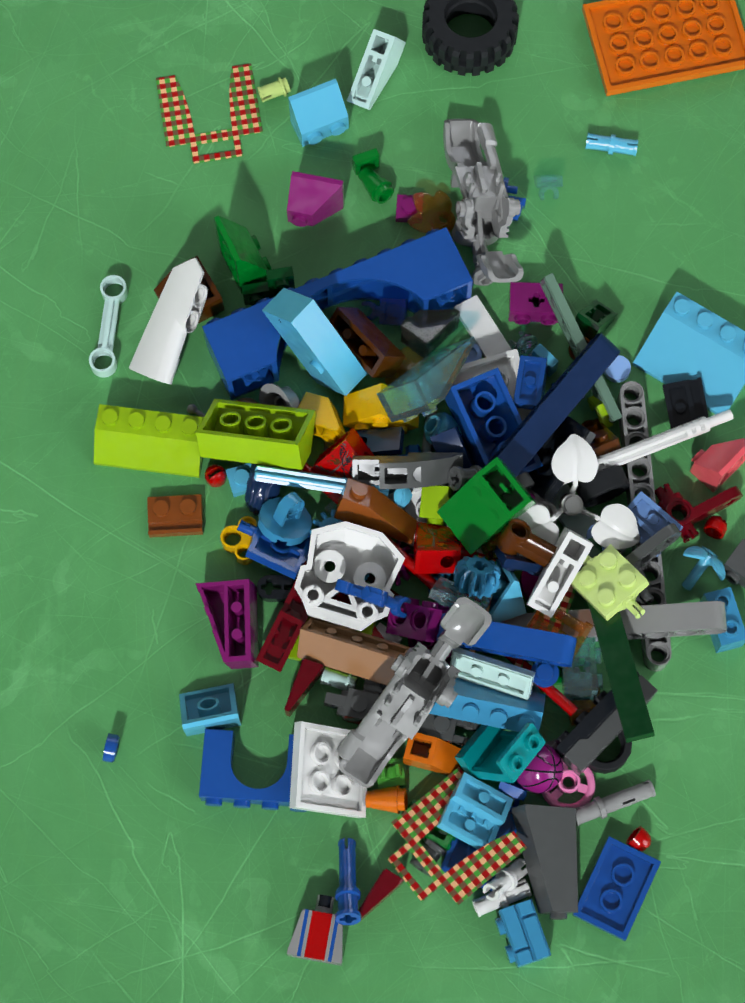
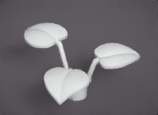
(578, 462)

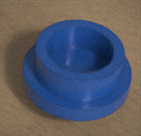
(545, 675)

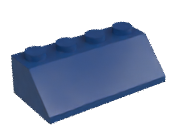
(485, 416)

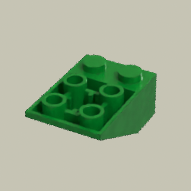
(485, 505)

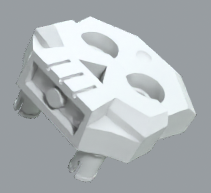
(355, 553)

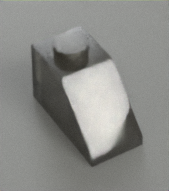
(428, 329)

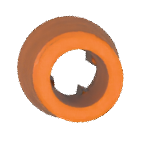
(388, 799)

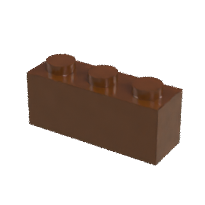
(367, 342)

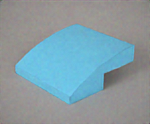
(474, 812)

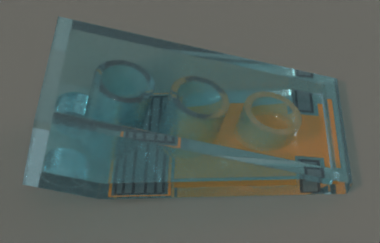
(425, 383)

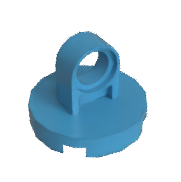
(285, 519)

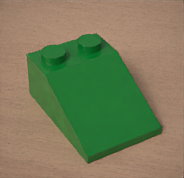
(241, 253)

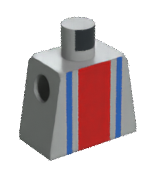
(318, 934)

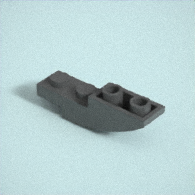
(405, 472)

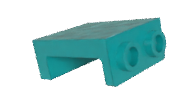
(500, 753)

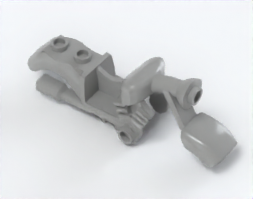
(485, 205)
(406, 701)

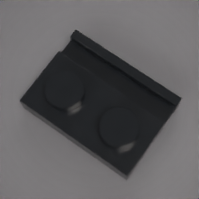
(685, 401)

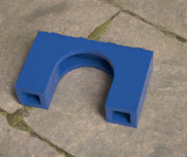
(220, 784)

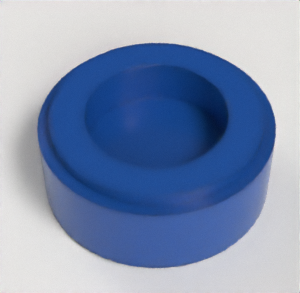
(111, 748)

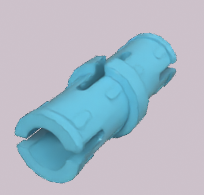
(611, 144)

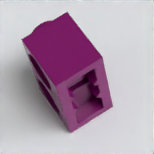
(421, 621)

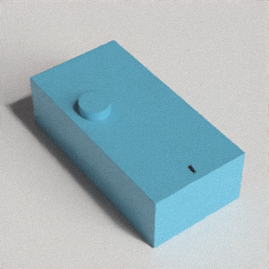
(314, 341)

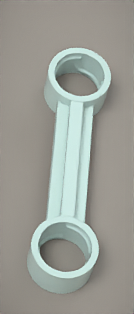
(108, 326)

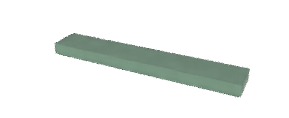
(576, 340)

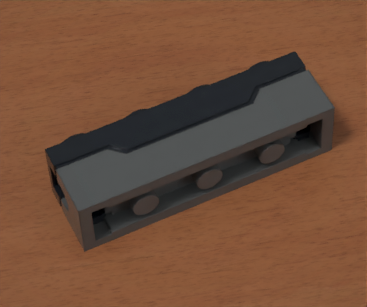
(595, 730)

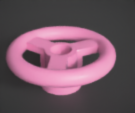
(588, 790)

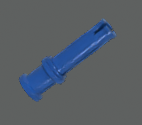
(347, 892)

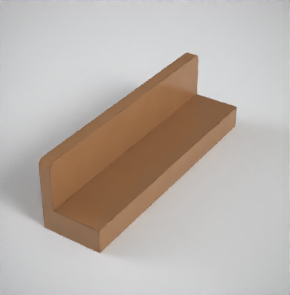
(349, 650)

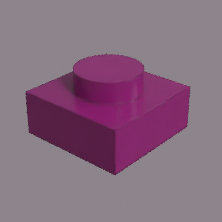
(405, 208)

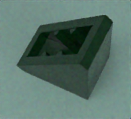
(594, 319)

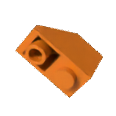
(431, 754)

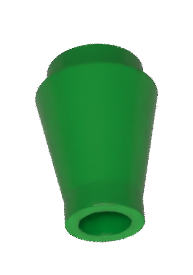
(377, 187)

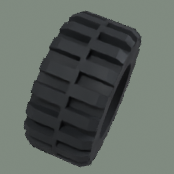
(467, 53)

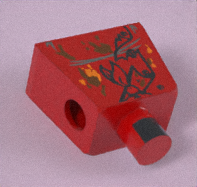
(338, 457)
(436, 549)

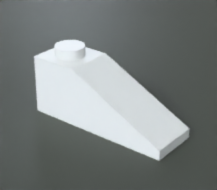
(560, 572)

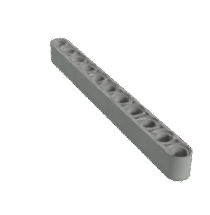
(632, 434)

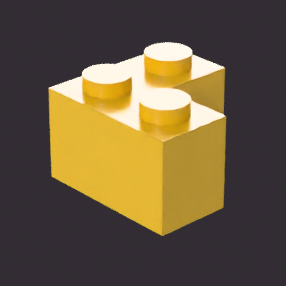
(365, 411)

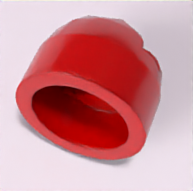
(218, 479)
(715, 527)
(639, 839)

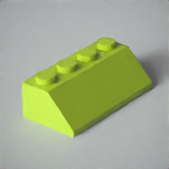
(256, 433)
(147, 441)

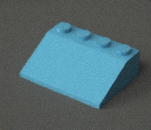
(696, 344)

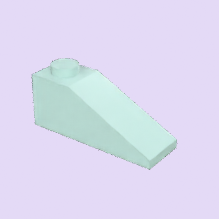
(375, 68)

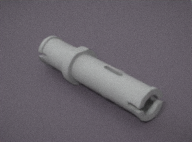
(602, 806)

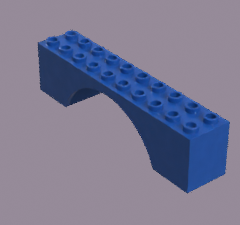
(421, 270)

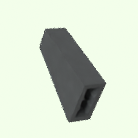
(550, 856)

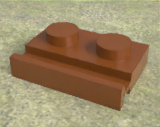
(175, 515)

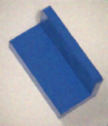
(530, 381)

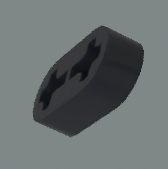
(277, 581)

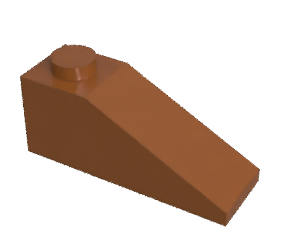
(372, 509)

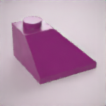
(313, 198)

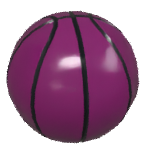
(543, 771)

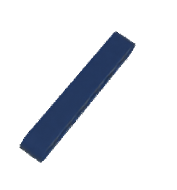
(557, 403)

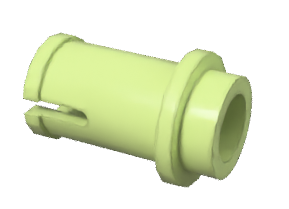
(274, 89)

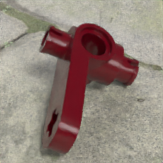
(675, 502)

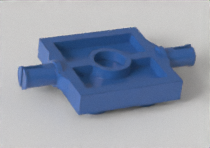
(275, 555)

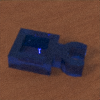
(390, 311)

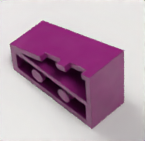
(234, 620)

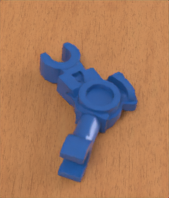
(374, 596)

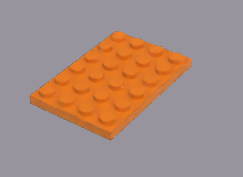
(663, 41)

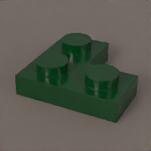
(276, 281)

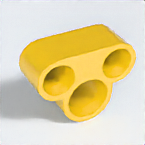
(244, 543)

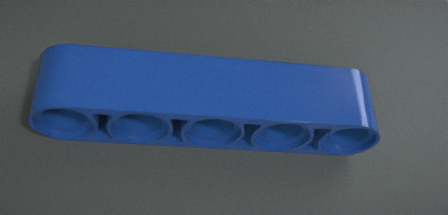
(524, 644)

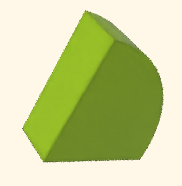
(602, 414)

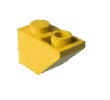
(327, 421)

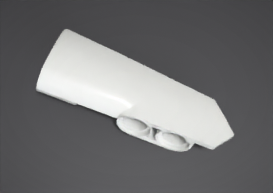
(171, 320)

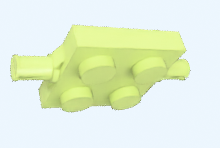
(610, 583)

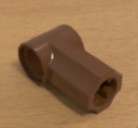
(519, 539)

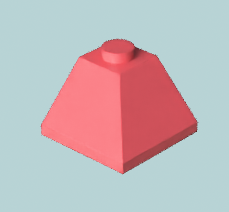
(718, 462)

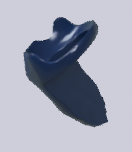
(259, 492)

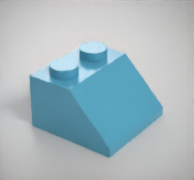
(318, 113)

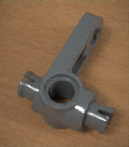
(648, 551)

